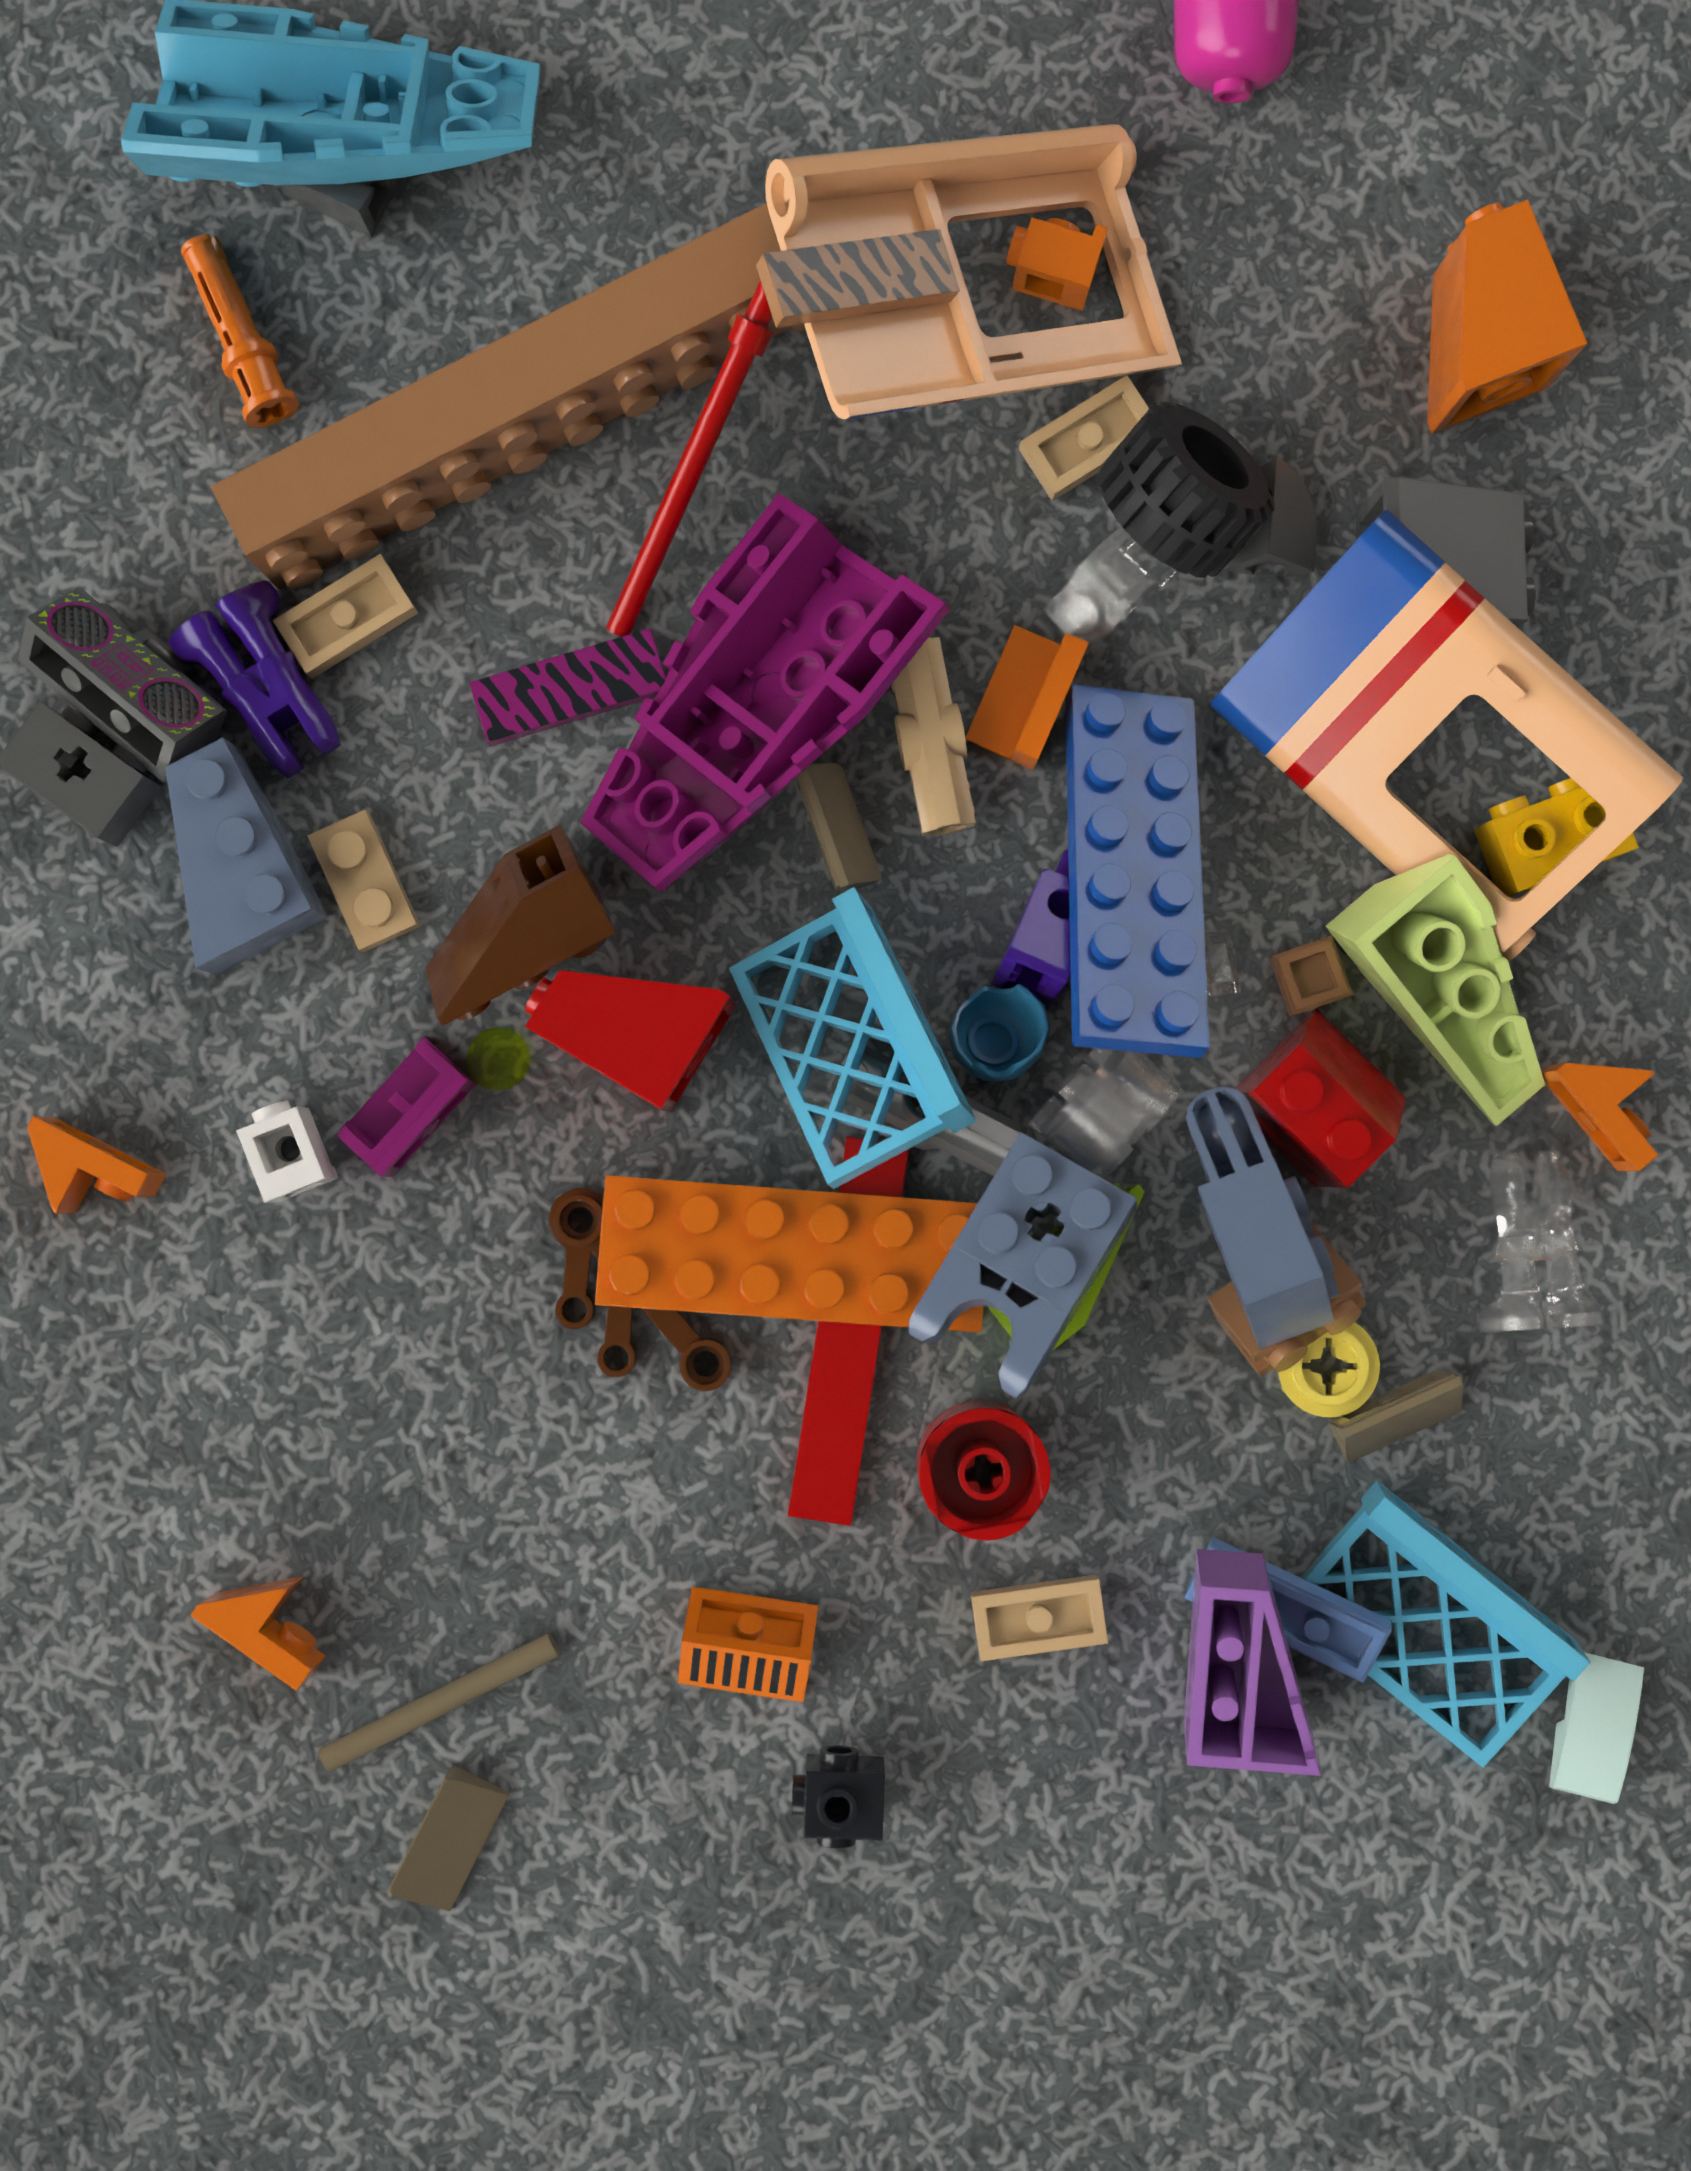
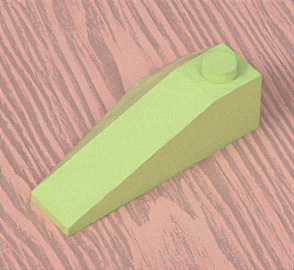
(1438, 965)

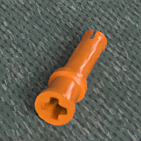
(246, 355)

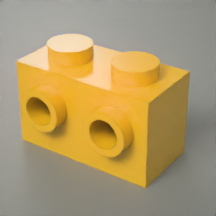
(1530, 840)

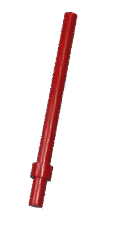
(748, 339)

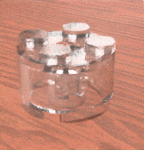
(1105, 1108)

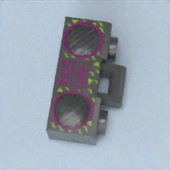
(121, 680)

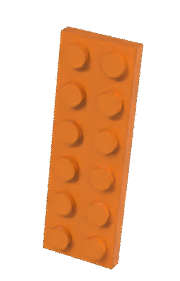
(773, 1251)

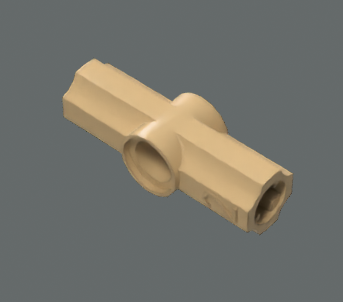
(933, 743)

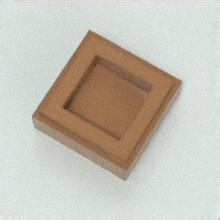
(1311, 976)

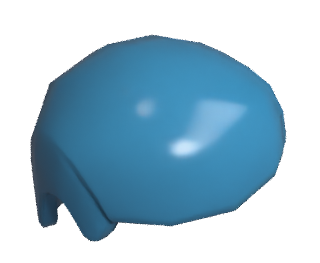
(999, 1033)

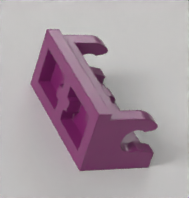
(406, 1109)

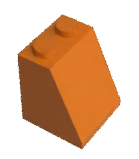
(1497, 318)

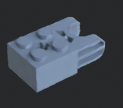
(1259, 1222)
(1026, 1278)

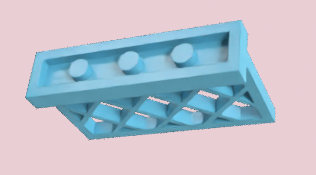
(903, 1025)
(1481, 1596)

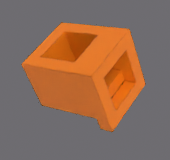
(1055, 260)

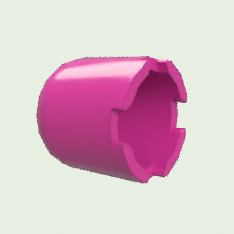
(1234, 44)

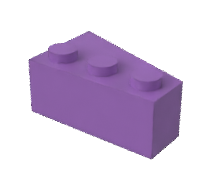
(1240, 1674)

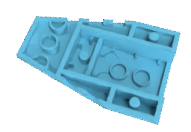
(295, 103)

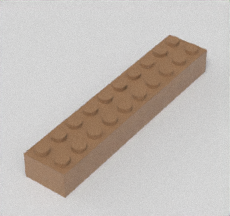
(498, 408)

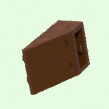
(518, 926)

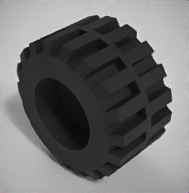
(1186, 490)

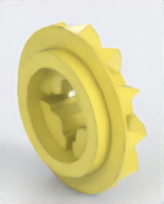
(1347, 1388)

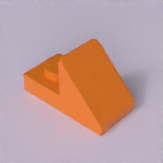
(1593, 1098)
(72, 1160)
(248, 1623)

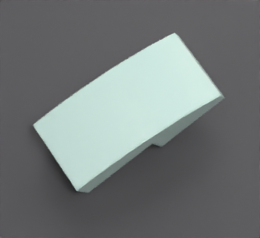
(1597, 1730)

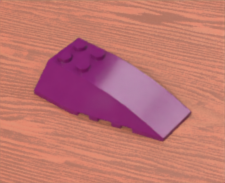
(774, 671)

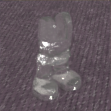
(1531, 1233)

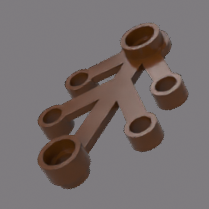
(619, 1319)

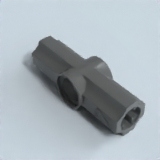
(979, 1144)

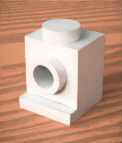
(262, 1144)

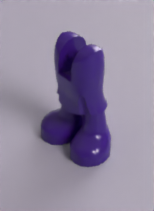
(267, 694)

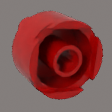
(1013, 1489)

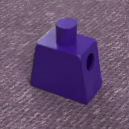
(1041, 940)

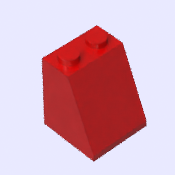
(631, 1029)
(1324, 1104)

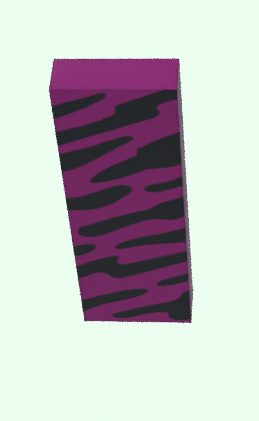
(568, 687)

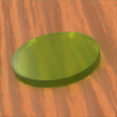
(498, 1059)

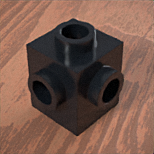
(853, 1815)

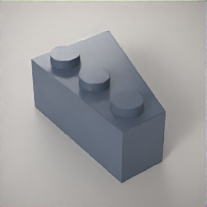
(234, 860)

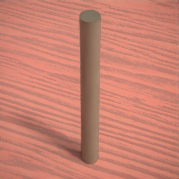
(439, 1702)

